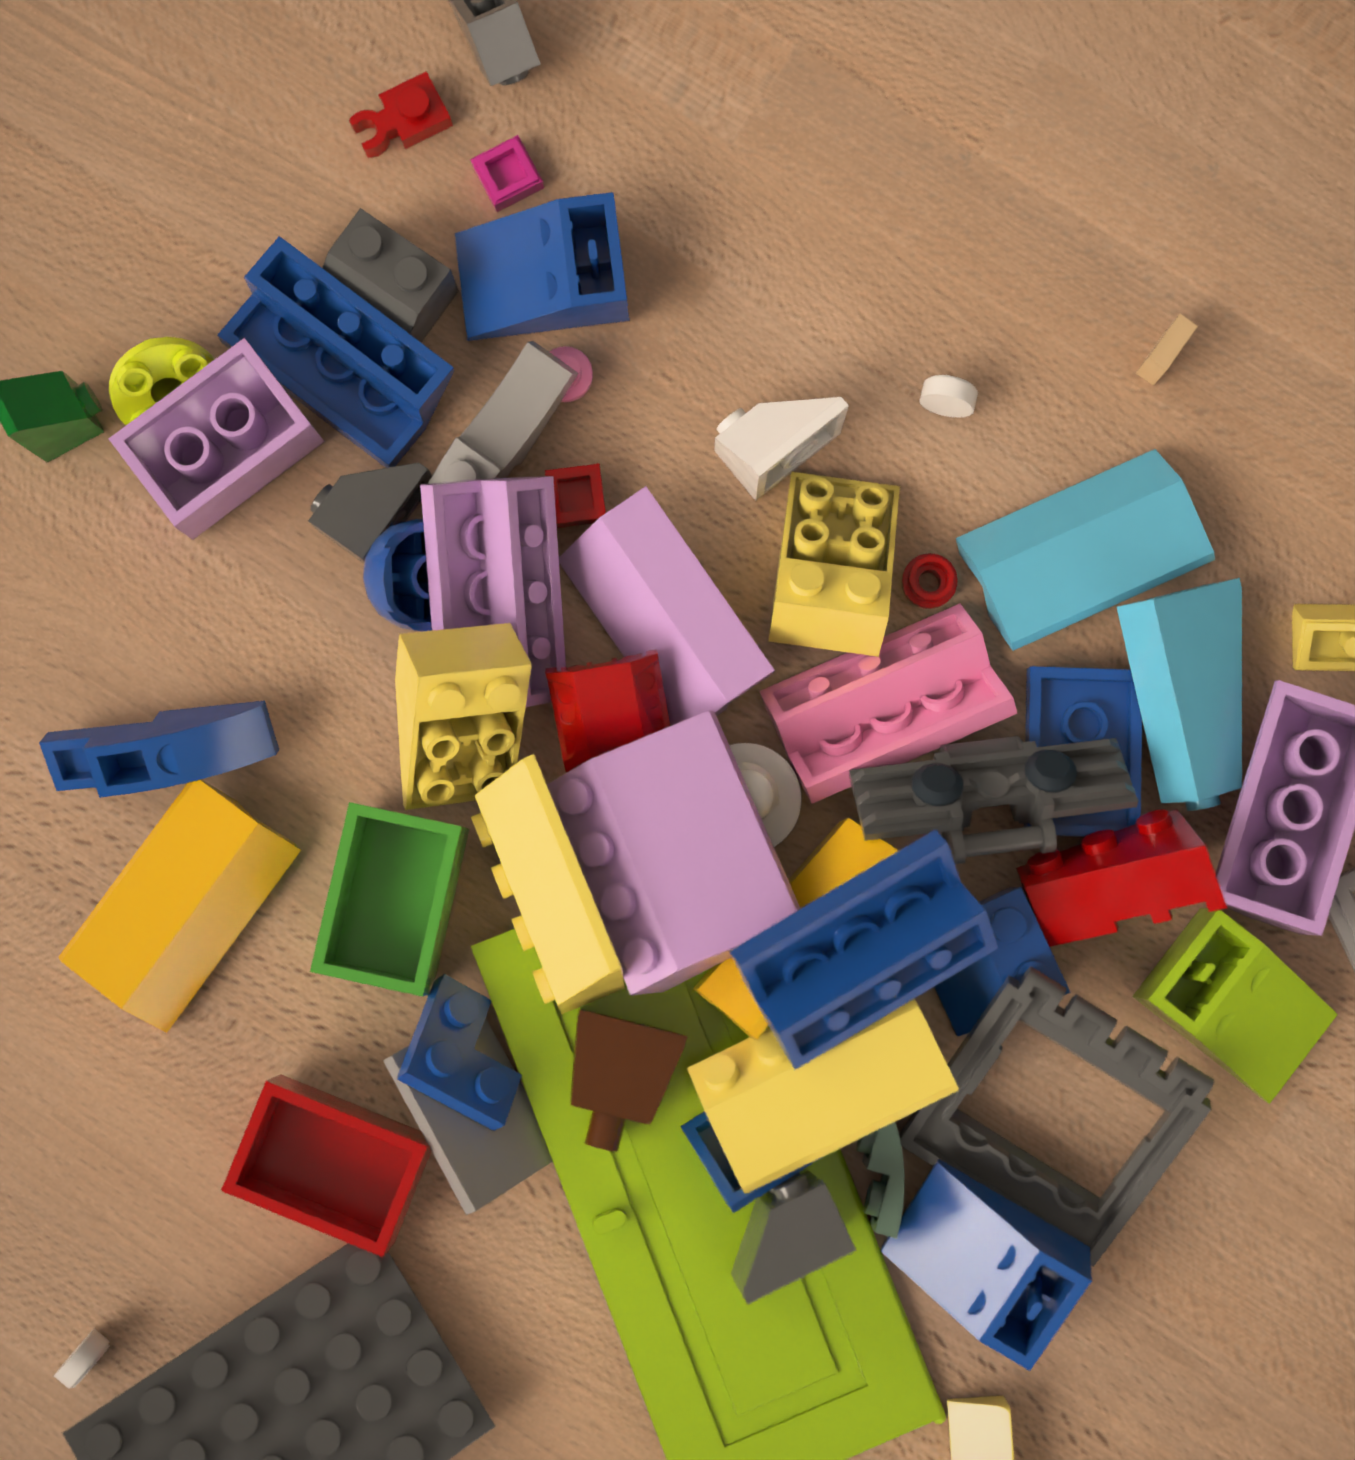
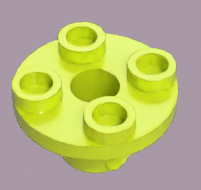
(152, 372)

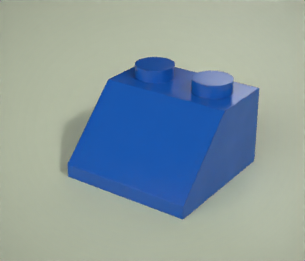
(1019, 947)

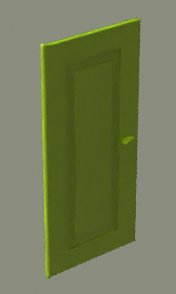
(783, 1378)

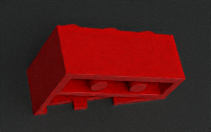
(1120, 877)

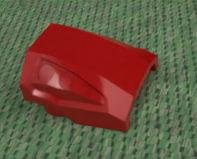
(606, 705)

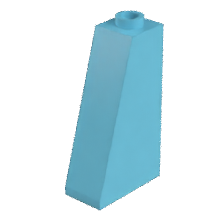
(1190, 688)

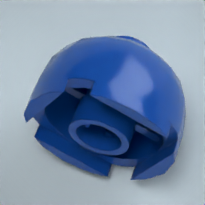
(398, 576)

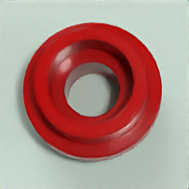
(937, 566)

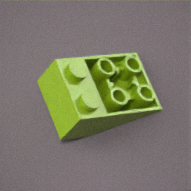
(1236, 1002)

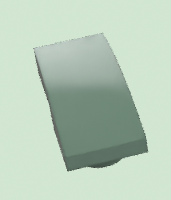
(884, 1197)

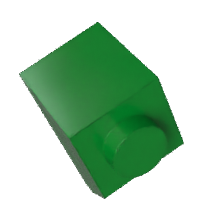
(49, 413)

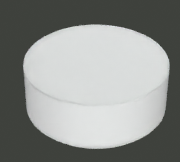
(948, 396)
(82, 1359)

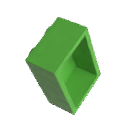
(389, 900)

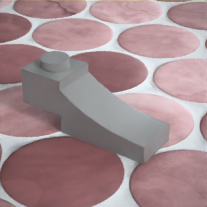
(509, 420)

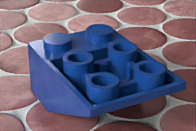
(543, 269)
(990, 1263)

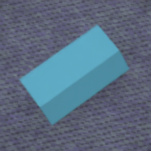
(1086, 548)

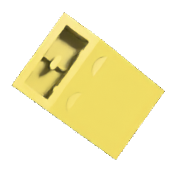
(835, 564)
(458, 710)

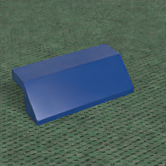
(338, 354)
(864, 949)

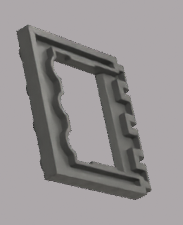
(1084, 1030)

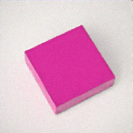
(507, 173)

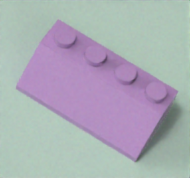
(1293, 813)

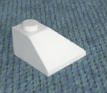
(776, 439)

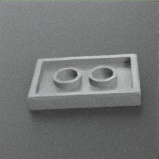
(473, 1157)

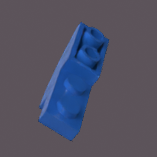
(160, 753)

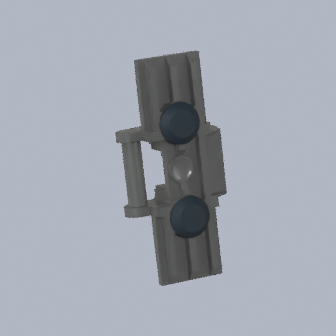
(989, 773)

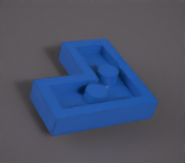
(444, 1060)

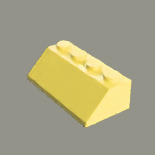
(548, 887)
(787, 1117)

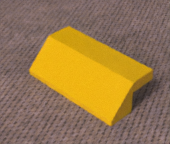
(831, 864)
(179, 905)

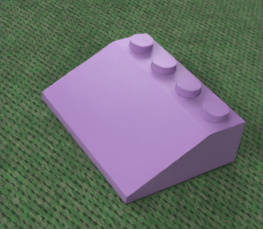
(672, 852)

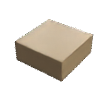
(1166, 349)

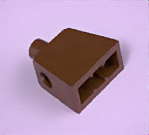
(620, 1073)

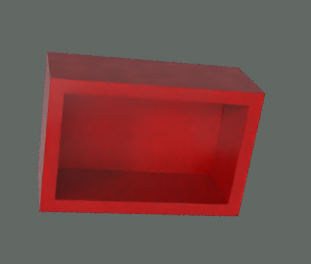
(328, 1164)

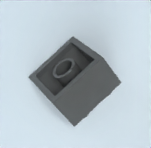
(391, 274)
(789, 1236)

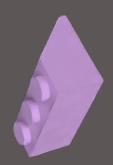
(216, 440)

